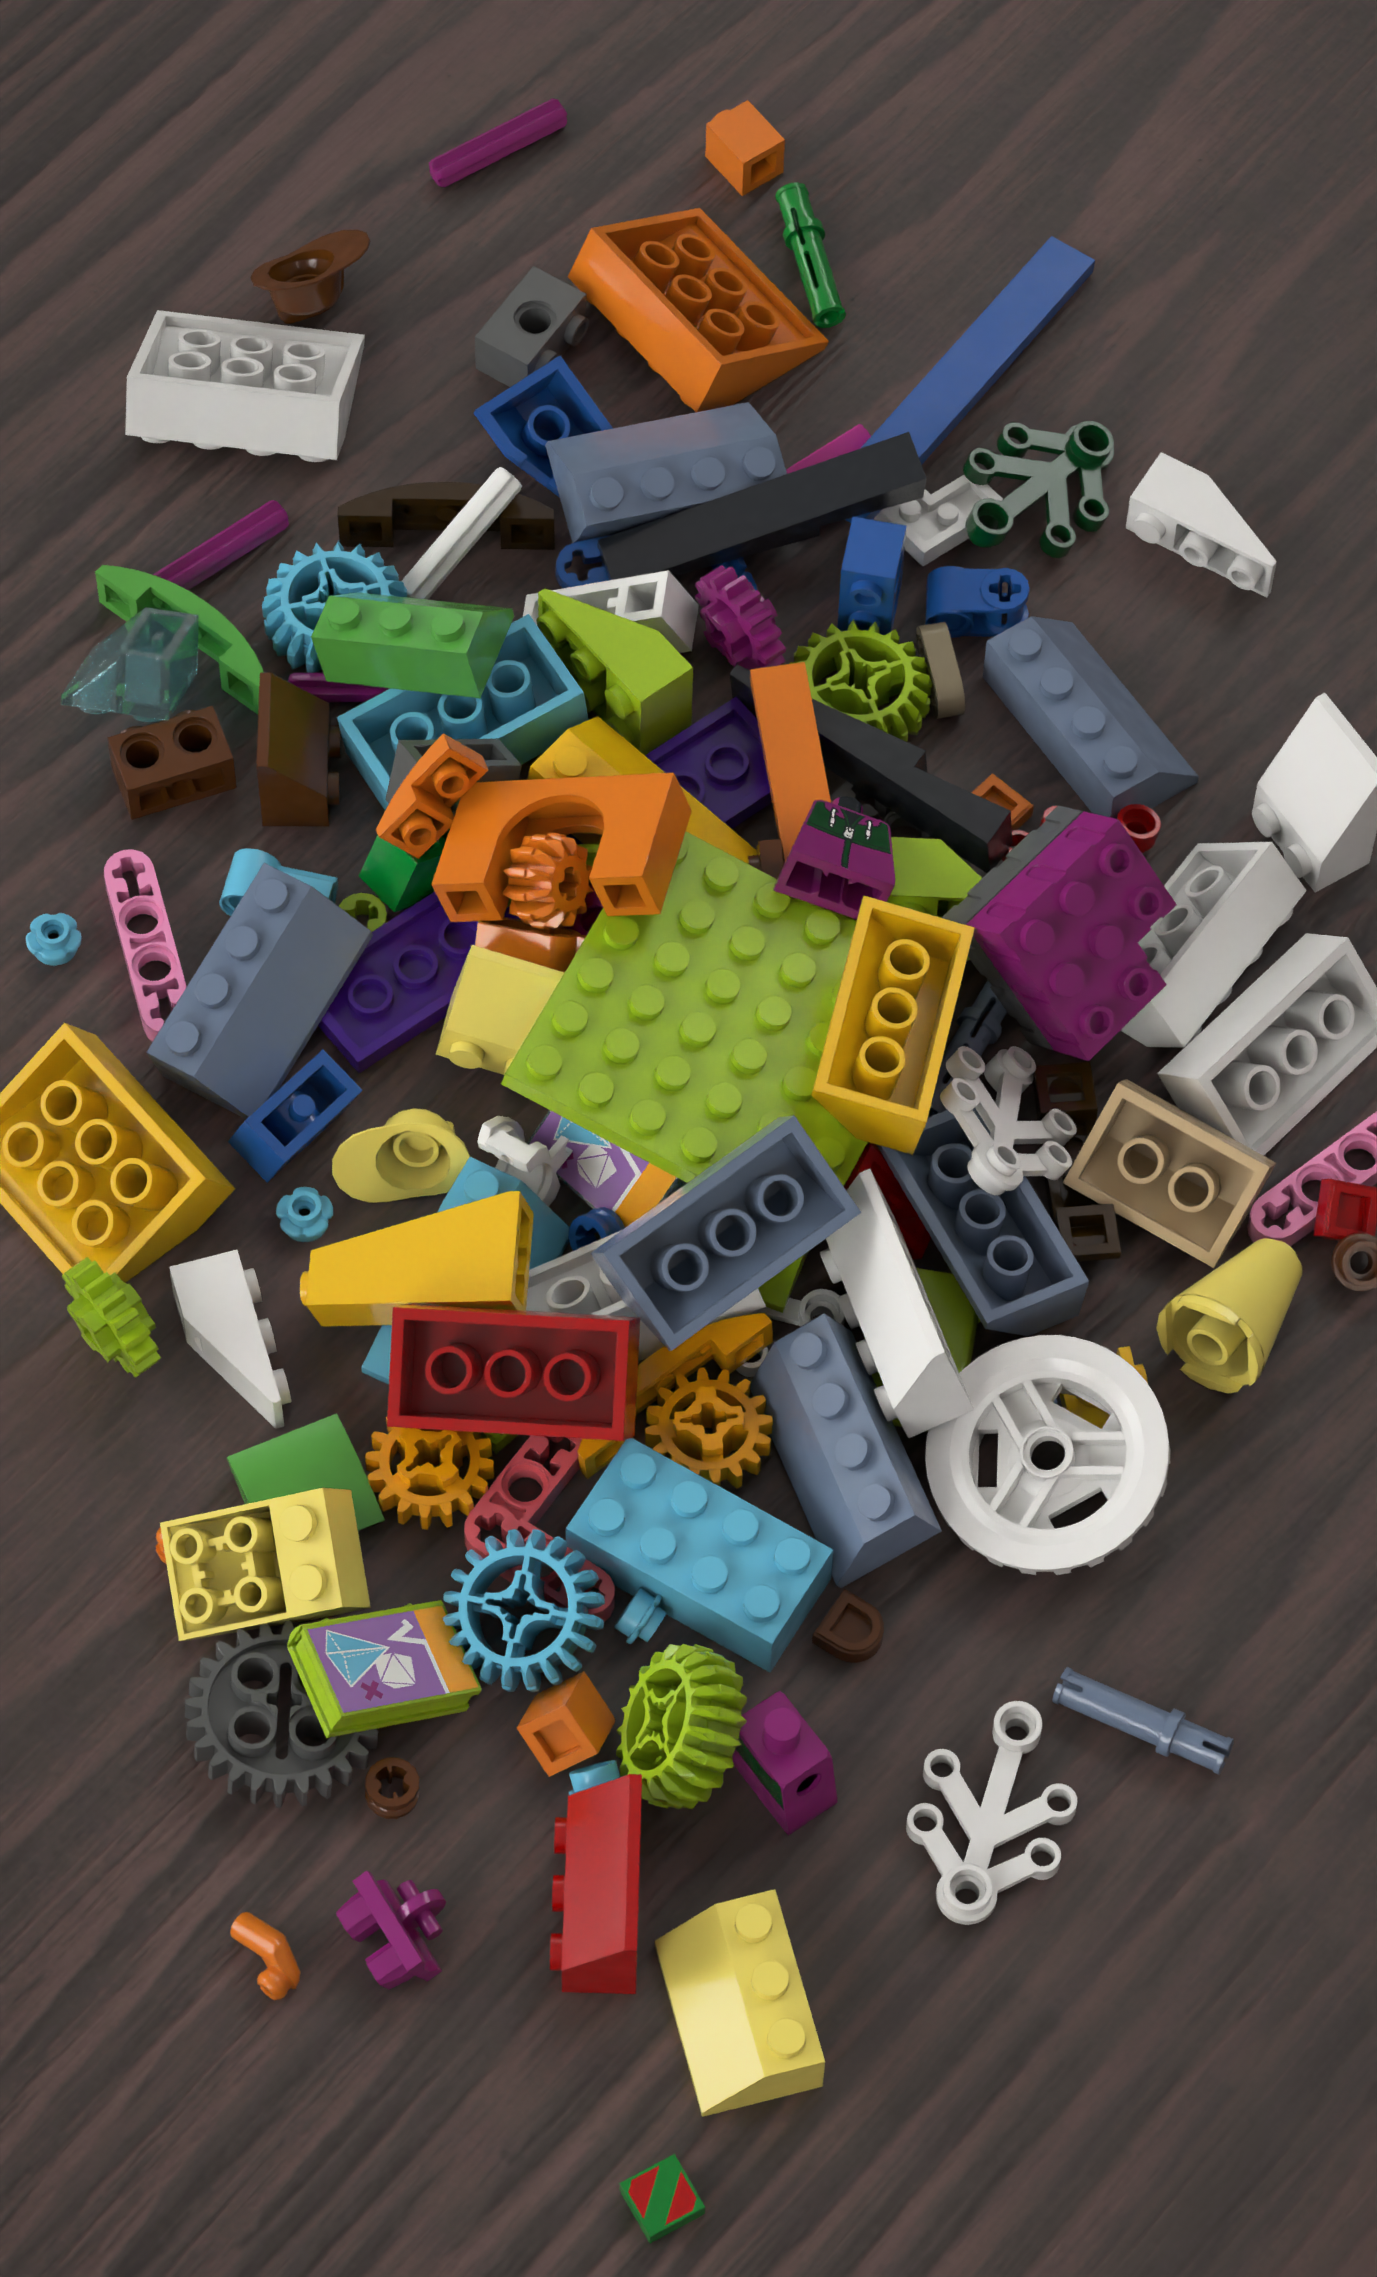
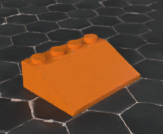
(694, 306)

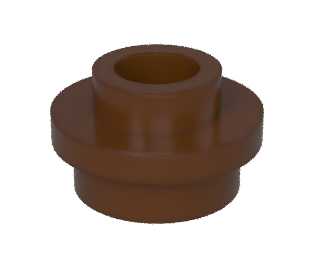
(1341, 1258)

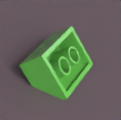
(410, 643)

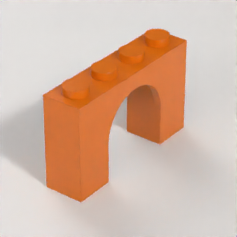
(636, 815)

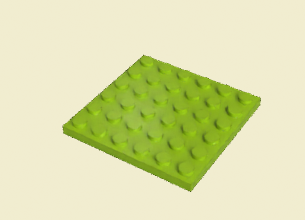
(695, 1020)

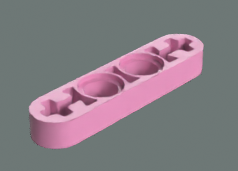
(147, 947)
(1325, 1165)

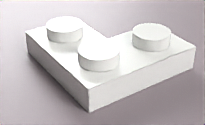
(937, 519)

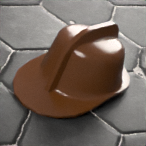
(311, 276)

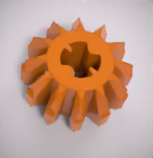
(548, 881)

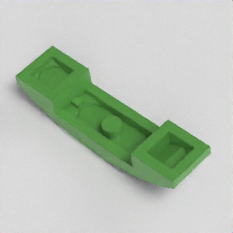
(131, 590)

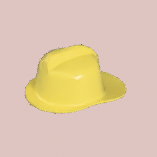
(402, 1159)

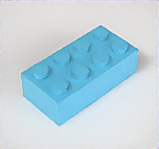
(523, 704)
(703, 1550)

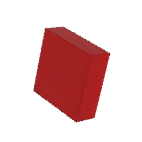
(1345, 1209)

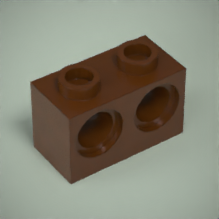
(175, 772)

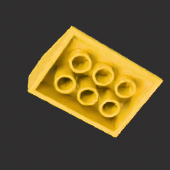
(98, 1161)

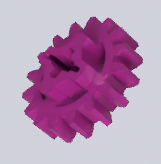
(739, 620)

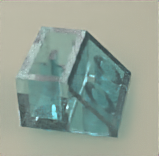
(139, 667)

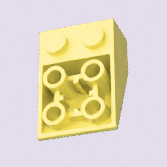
(265, 1563)

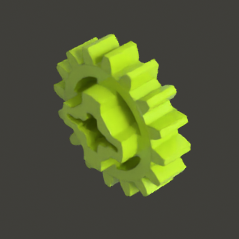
(111, 1317)

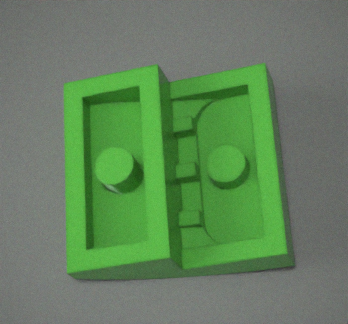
(305, 1461)

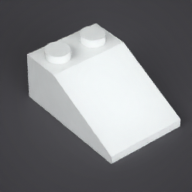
(1320, 797)

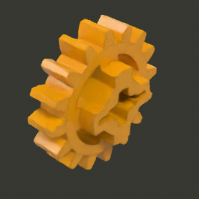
(717, 1406)
(423, 1488)

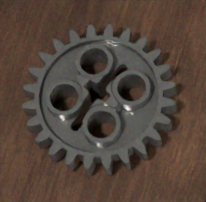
(227, 1710)

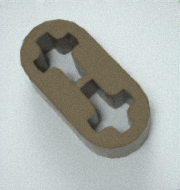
(947, 689)

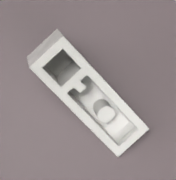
(647, 599)

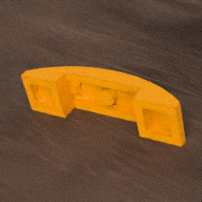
(726, 1342)

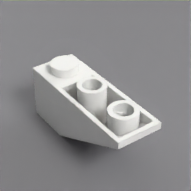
(1196, 520)
(223, 1328)

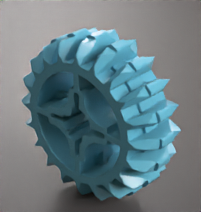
(302, 589)
(521, 1636)

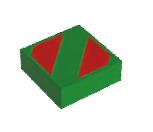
(662, 2198)

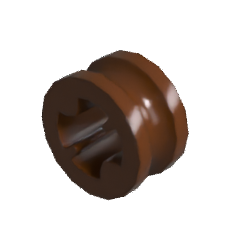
(397, 1806)

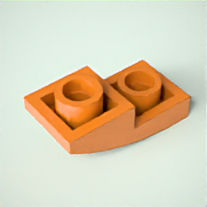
(423, 802)

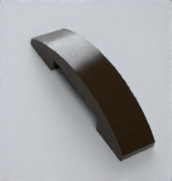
(433, 506)
(1082, 1222)

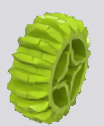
(875, 671)
(682, 1725)

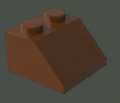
(295, 755)

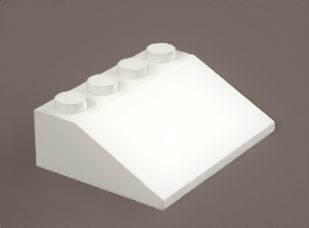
(243, 385)

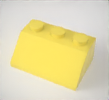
(494, 1009)
(740, 2005)

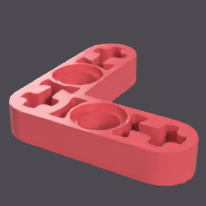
(501, 1509)

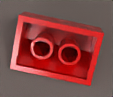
(599, 1888)

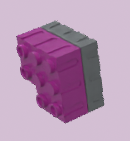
(1065, 931)

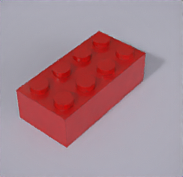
(513, 1372)

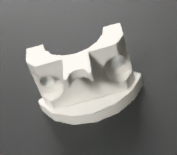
(526, 1162)

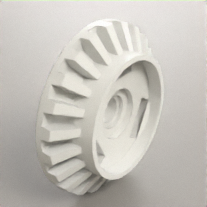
(1015, 1398)

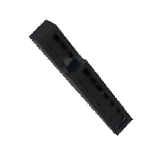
(770, 512)
(899, 780)

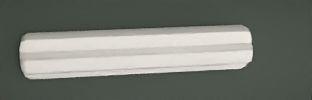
(461, 534)

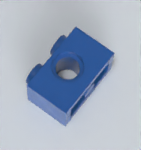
(295, 1115)

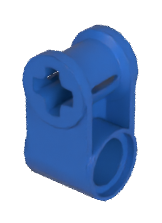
(974, 601)

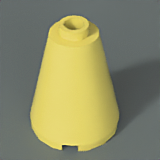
(1232, 1316)

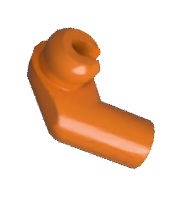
(274, 1950)

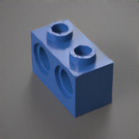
(871, 575)

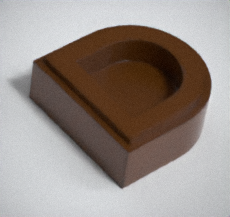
(850, 1629)

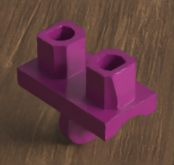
(378, 1908)

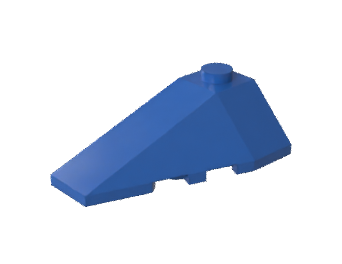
(539, 410)

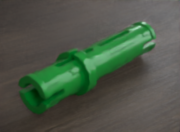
(805, 238)

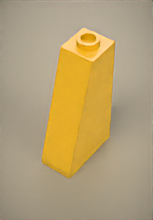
(448, 1258)

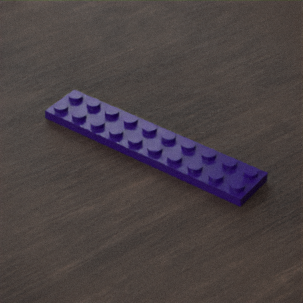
(417, 957)

